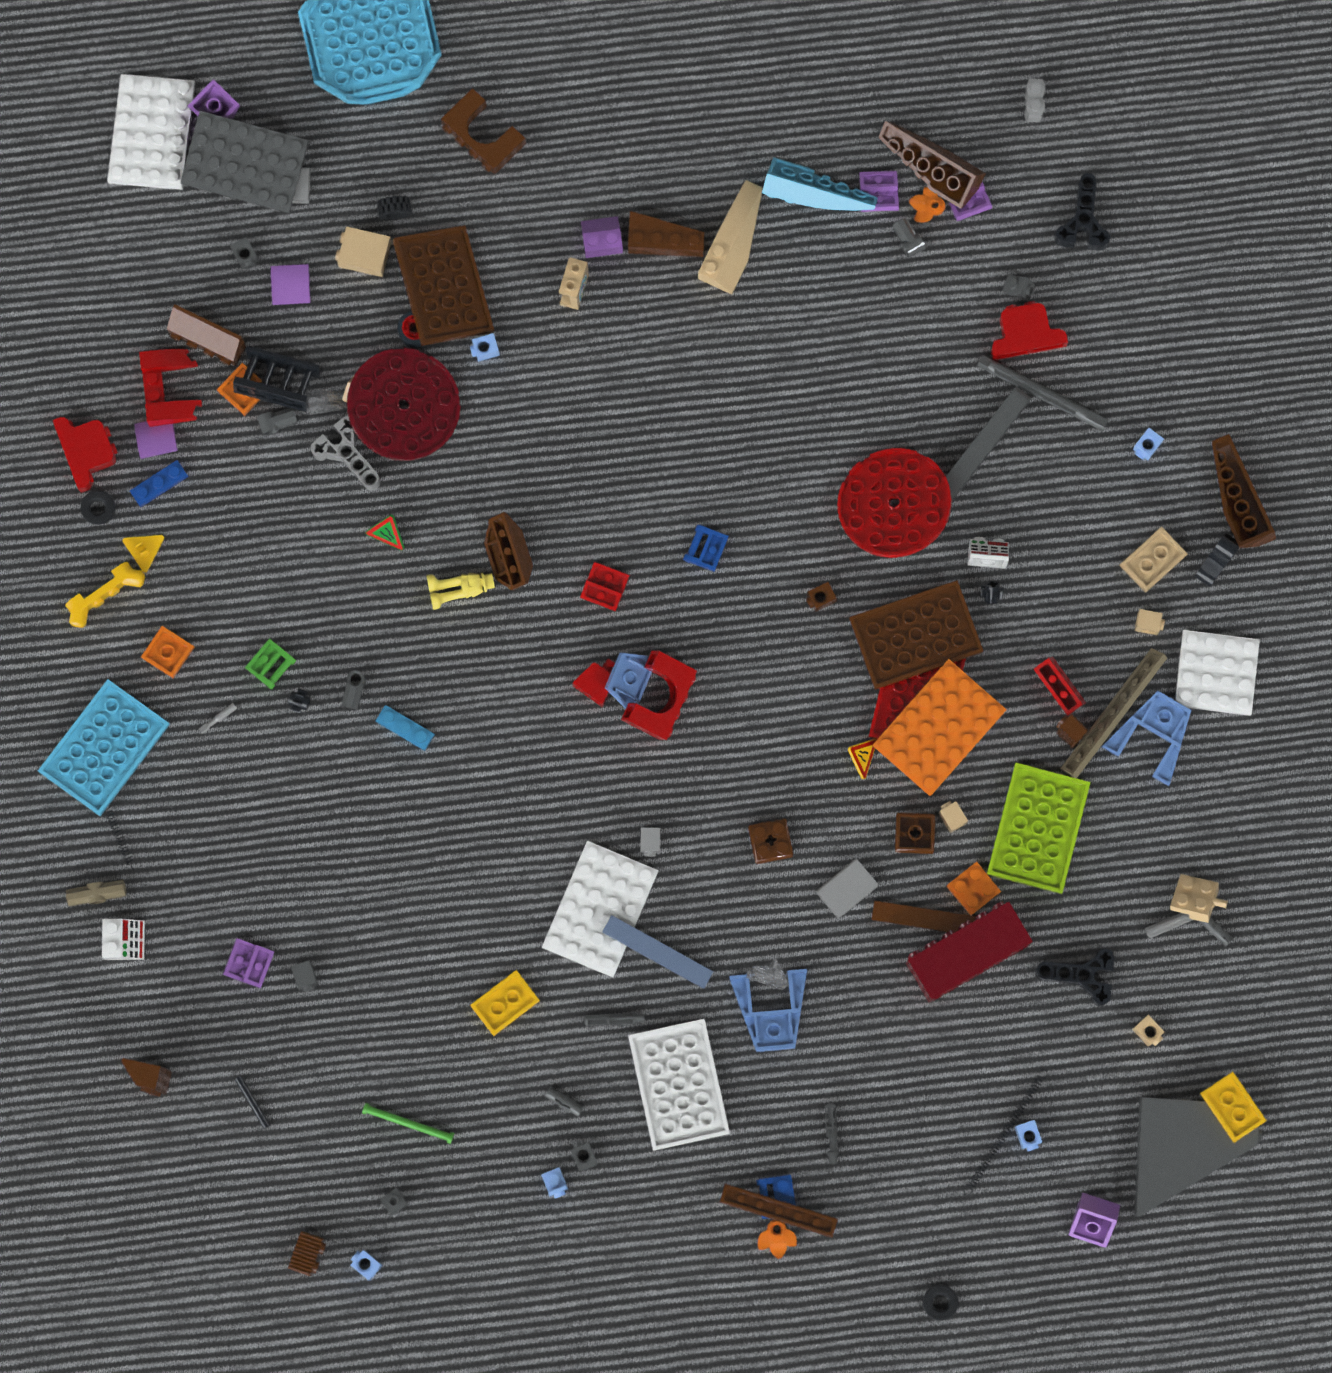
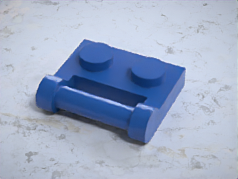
(712, 549)
(781, 1186)

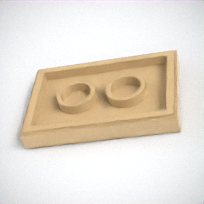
(1153, 559)

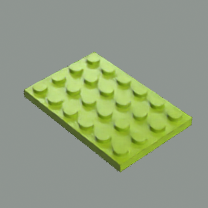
(1038, 828)

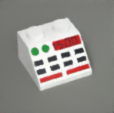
(988, 553)
(123, 939)

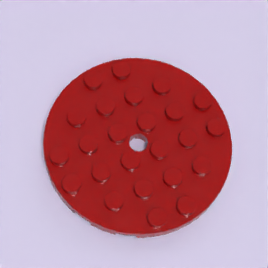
(912, 523)

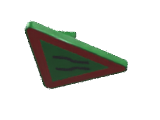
(387, 532)

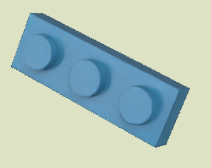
(405, 727)

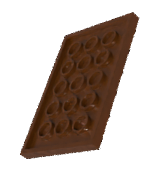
(443, 285)
(915, 634)

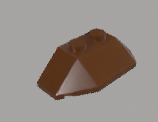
(508, 552)

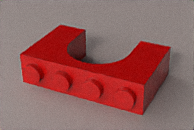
(679, 679)

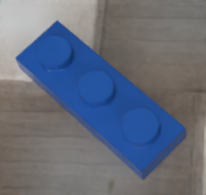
(158, 483)

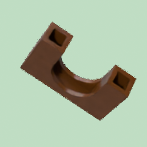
(491, 155)

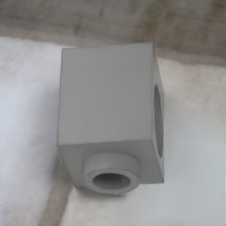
(650, 841)

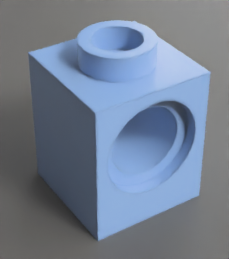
(484, 340)
(1151, 437)
(1028, 1126)
(374, 1264)

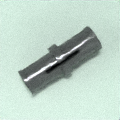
(1216, 930)
(564, 1101)

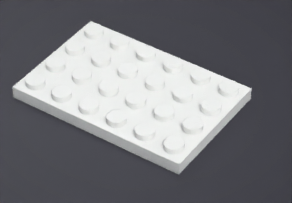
(151, 131)
(599, 887)
(678, 1084)

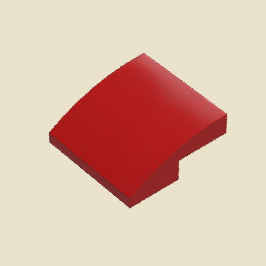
(605, 586)

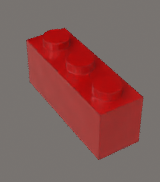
(1059, 685)

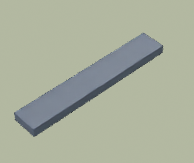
(657, 952)

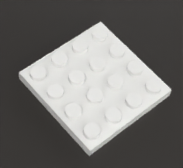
(1217, 672)

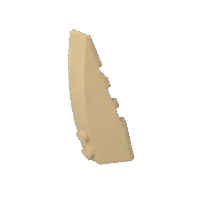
(733, 241)

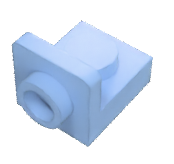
(555, 1182)

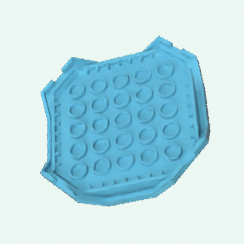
(369, 47)

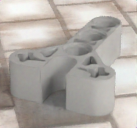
(334, 452)

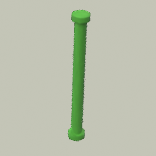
(408, 1123)

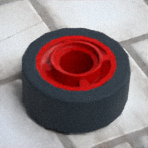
(404, 330)

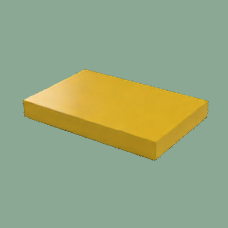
(505, 1003)
(1233, 1107)

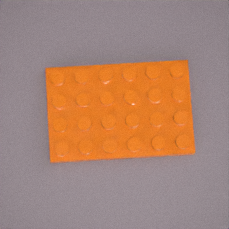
(939, 727)

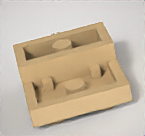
(1196, 897)

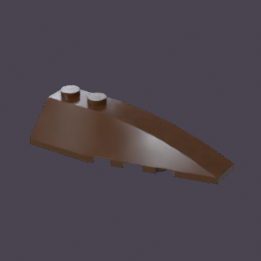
(937, 167)
(1239, 498)

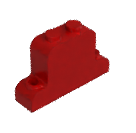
(1026, 332)
(85, 449)

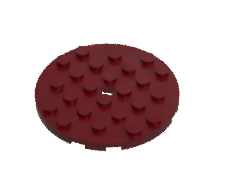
(397, 431)

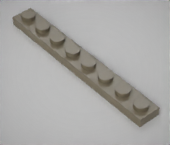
(1113, 713)

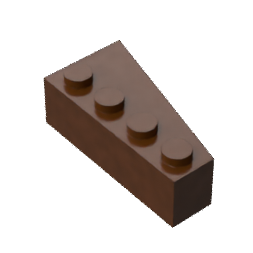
(661, 237)

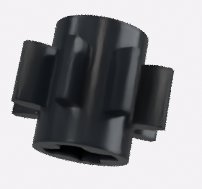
(991, 592)
(299, 700)

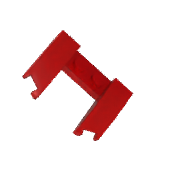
(157, 410)

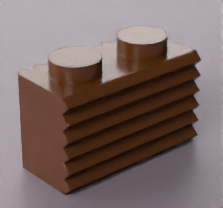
(1071, 730)
(306, 1253)

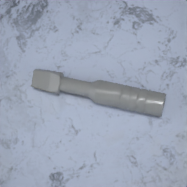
(219, 717)

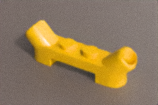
(80, 607)

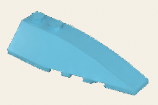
(803, 187)

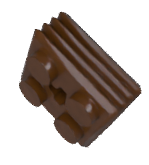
(925, 826)
(777, 830)

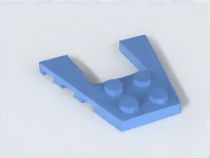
(1163, 718)
(774, 1028)

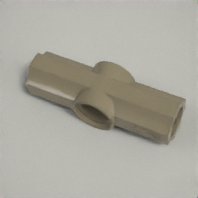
(96, 893)

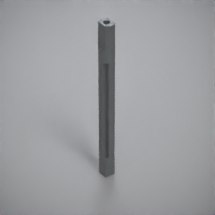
(1042, 392)

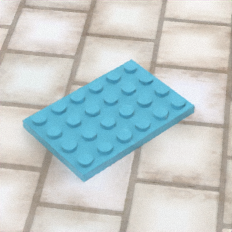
(103, 747)

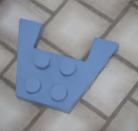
(628, 678)

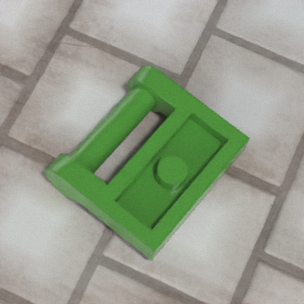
(265, 659)

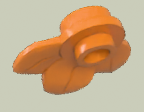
(924, 205)
(777, 1241)

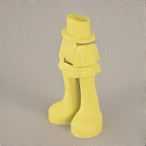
(471, 585)

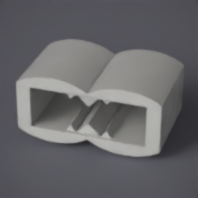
(1034, 100)

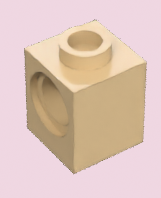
(1149, 622)
(952, 816)
(1140, 1028)

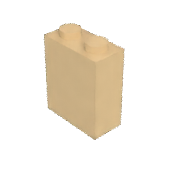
(363, 251)

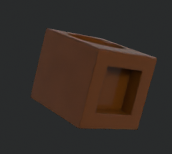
(824, 589)

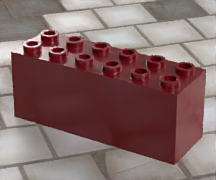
(968, 951)

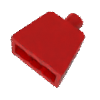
(593, 682)

